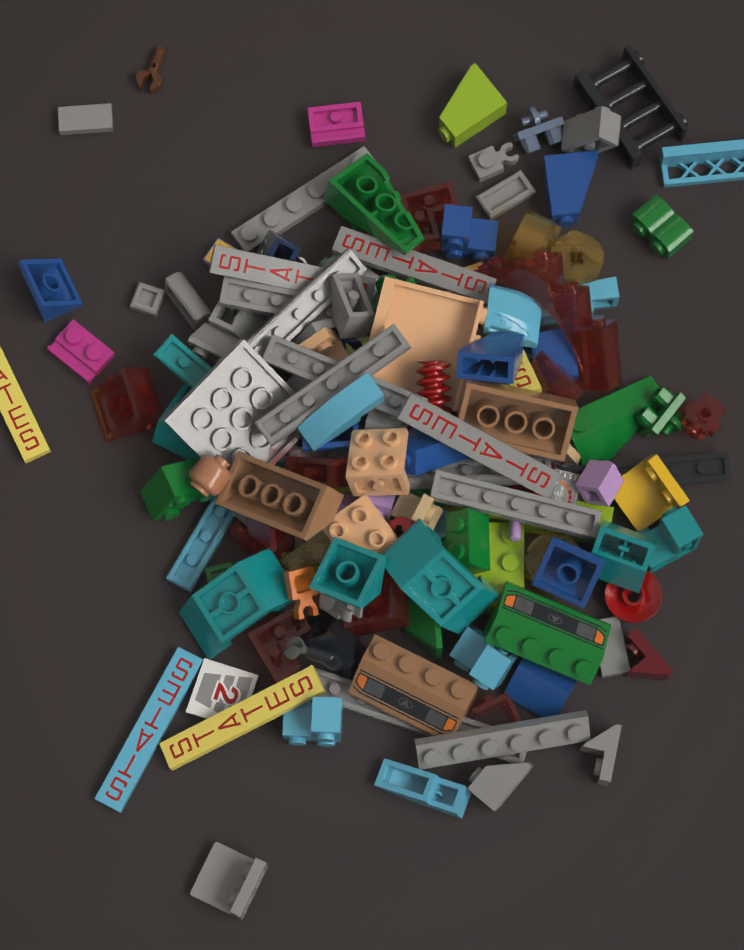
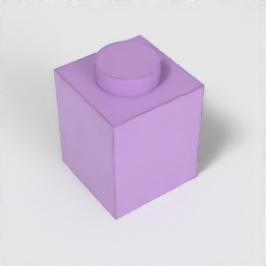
(599, 482)

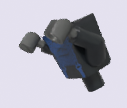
(327, 644)

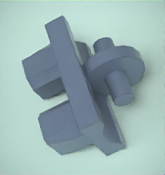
(551, 129)

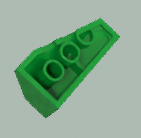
(370, 202)
(611, 421)

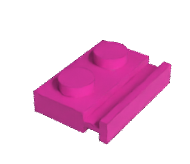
(336, 124)
(81, 351)

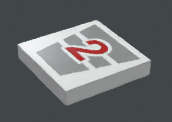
(219, 688)

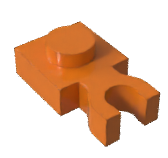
(298, 589)

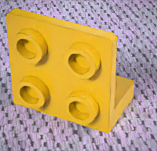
(648, 492)

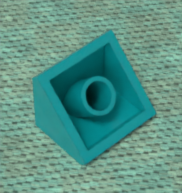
(350, 574)

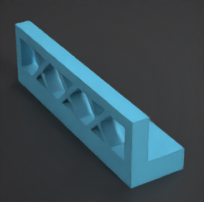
(705, 154)

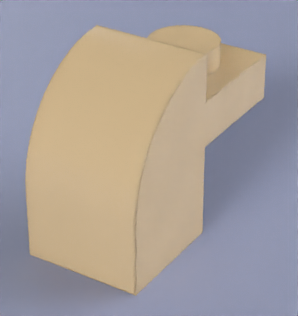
(415, 508)

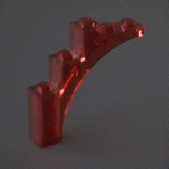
(591, 336)

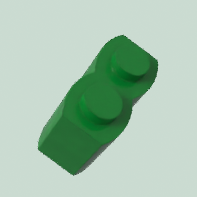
(661, 227)

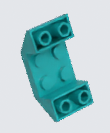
(437, 579)
(235, 601)

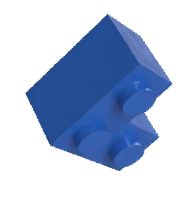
(466, 235)

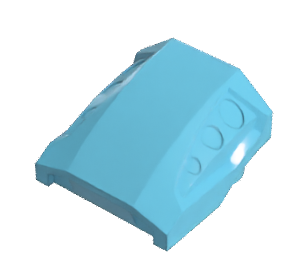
(513, 313)

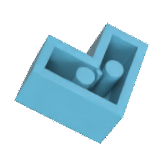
(487, 662)
(315, 722)

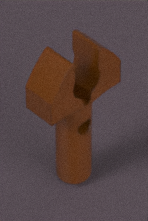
(152, 71)

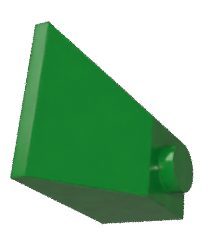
(424, 631)

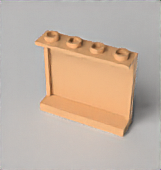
(434, 327)

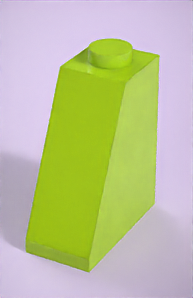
(471, 108)

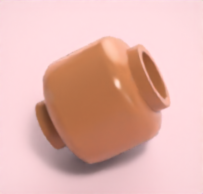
(210, 475)

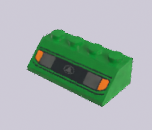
(547, 633)

